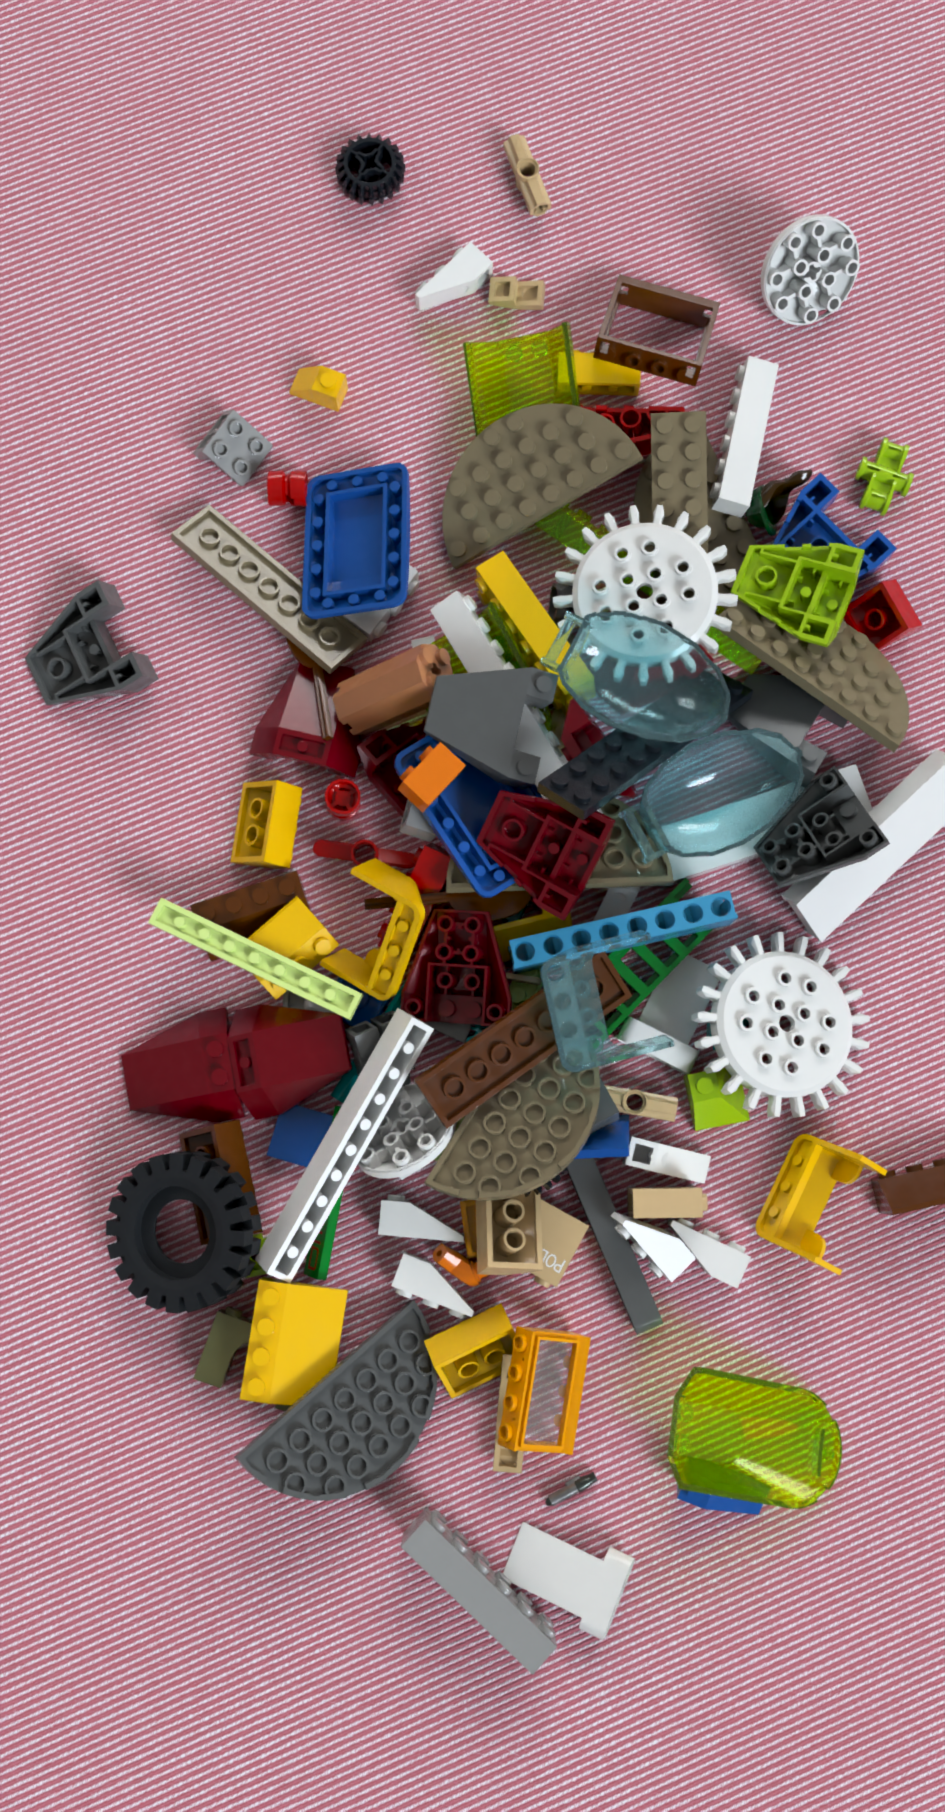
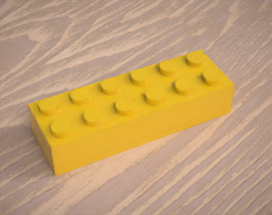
(523, 614)

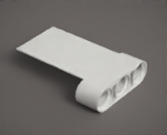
(670, 1014)
(570, 1577)

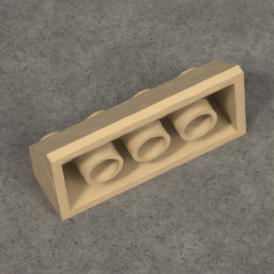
(509, 1235)

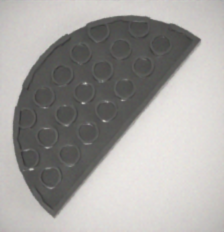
(353, 1421)

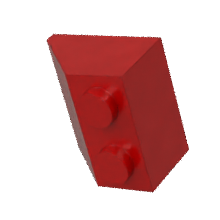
(883, 614)

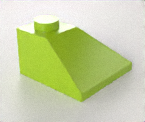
(709, 1105)

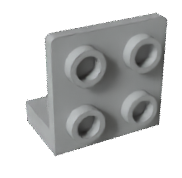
(234, 447)

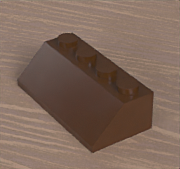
(251, 906)
(223, 1142)
(910, 1189)

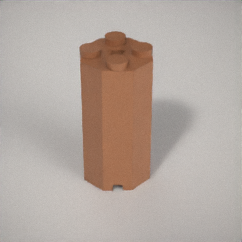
(391, 689)

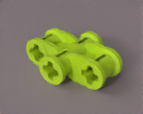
(884, 476)

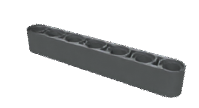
(614, 1248)

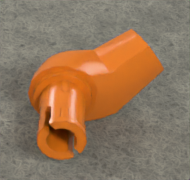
(457, 1265)

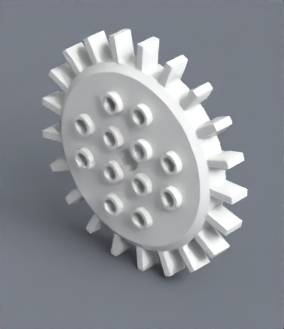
(672, 548)
(742, 1048)

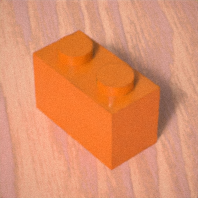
(431, 776)

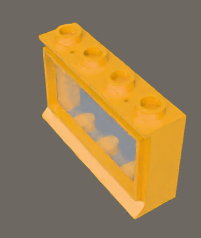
(544, 1390)

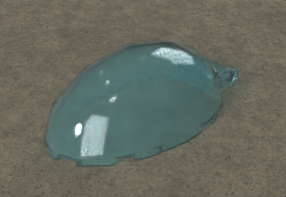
(640, 676)
(716, 794)

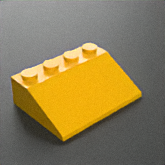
(291, 1340)

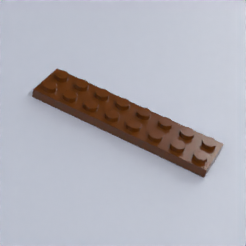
(505, 1050)

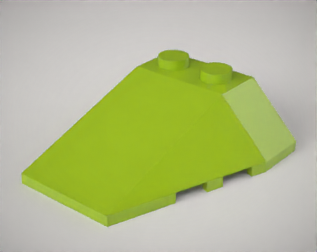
(800, 587)

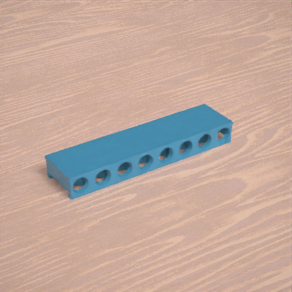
(661, 922)

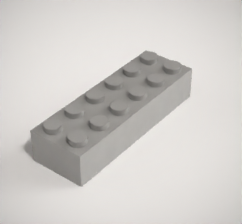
(480, 1589)

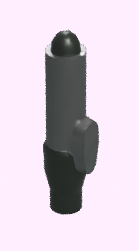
(571, 1488)

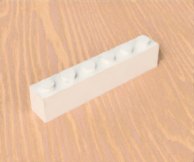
(744, 436)

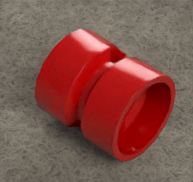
(287, 488)
(343, 799)

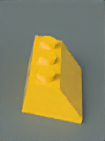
(266, 824)
(295, 935)
(472, 1350)

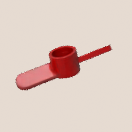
(347, 852)

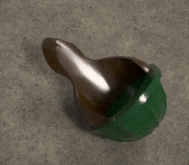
(771, 500)

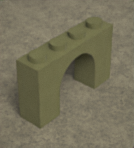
(226, 1336)

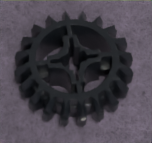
(372, 179)

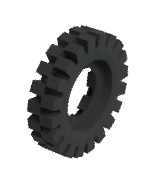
(231, 1229)

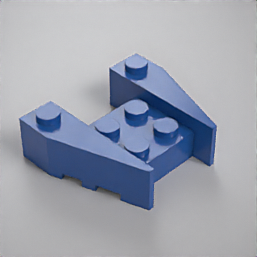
(811, 526)

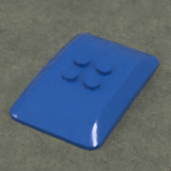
(356, 541)
(459, 817)

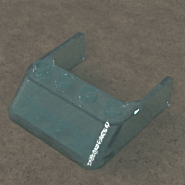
(577, 1008)

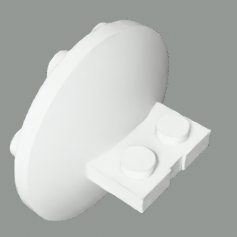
(809, 269)
(406, 1137)

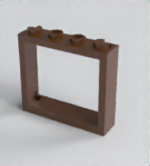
(665, 303)

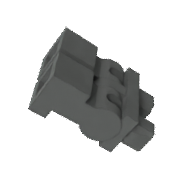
(364, 1038)

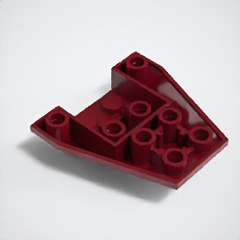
(294, 730)
(458, 971)
(285, 1056)

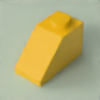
(320, 386)

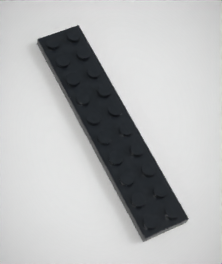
(616, 764)

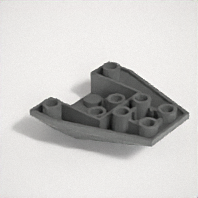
(820, 832)

